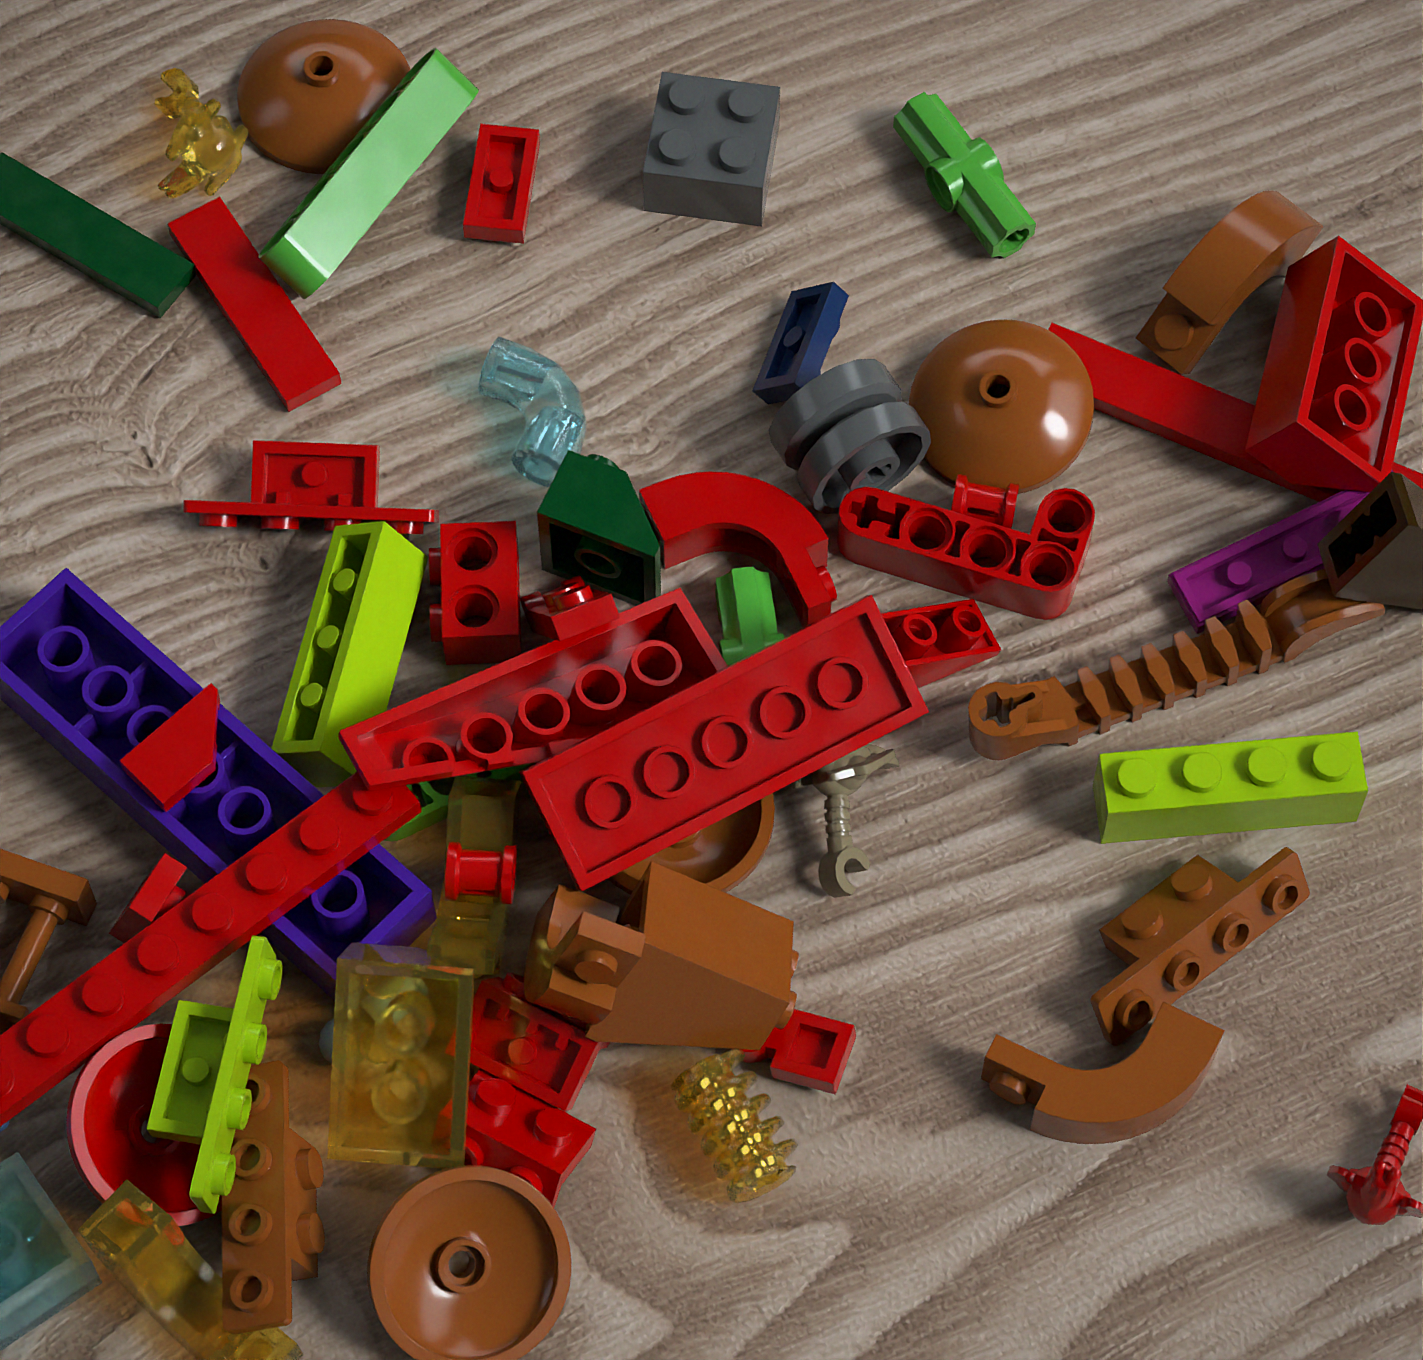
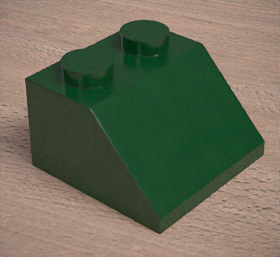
(599, 530)

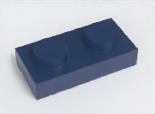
(800, 341)

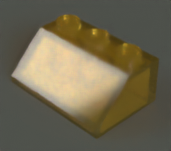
(400, 1057)

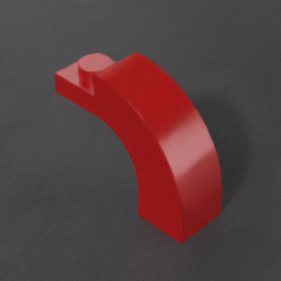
(743, 516)

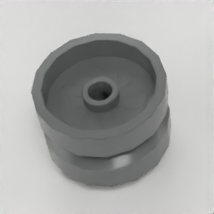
(849, 433)

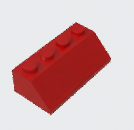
(1336, 372)

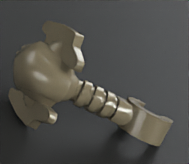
(837, 782)

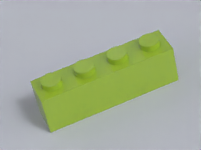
(349, 647)
(1229, 787)

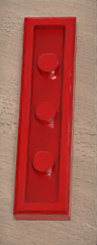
(254, 304)

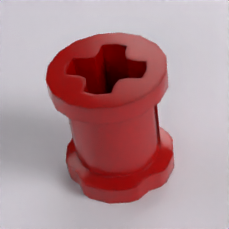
(985, 501)
(480, 873)

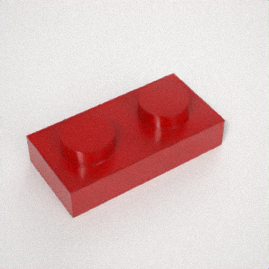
(501, 183)
(152, 899)

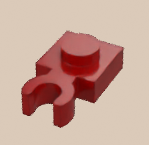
(808, 1051)

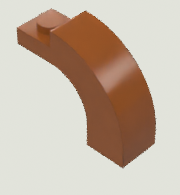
(1222, 271)
(579, 956)
(1113, 1100)

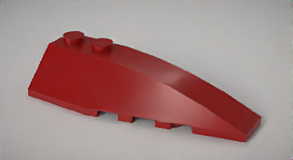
(537, 699)

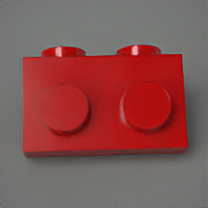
(523, 1134)

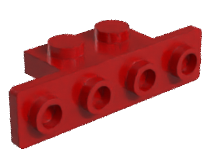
(312, 482)

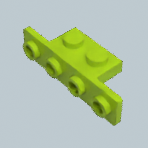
(206, 1074)

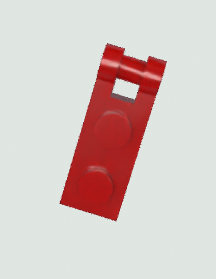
(568, 609)

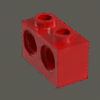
(480, 592)

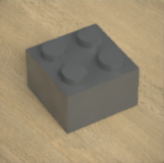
(711, 148)

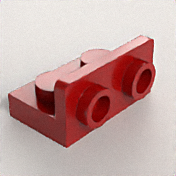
(530, 1043)

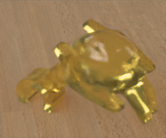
(201, 137)

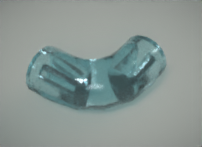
(546, 401)

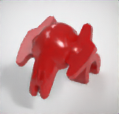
(1376, 1190)

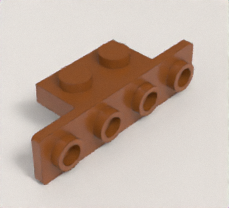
(1187, 932)
(271, 1211)

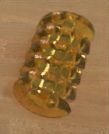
(732, 1126)

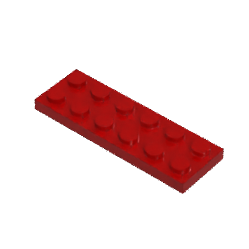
(724, 742)

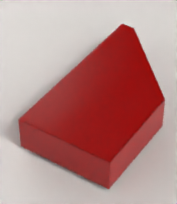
(177, 752)

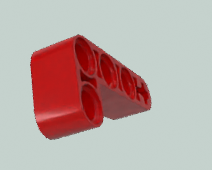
(967, 538)

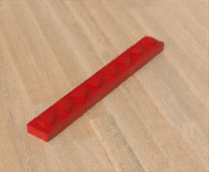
(195, 937)

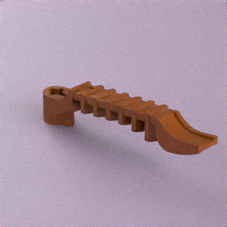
(1048, 713)

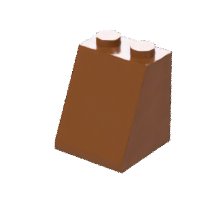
(707, 971)

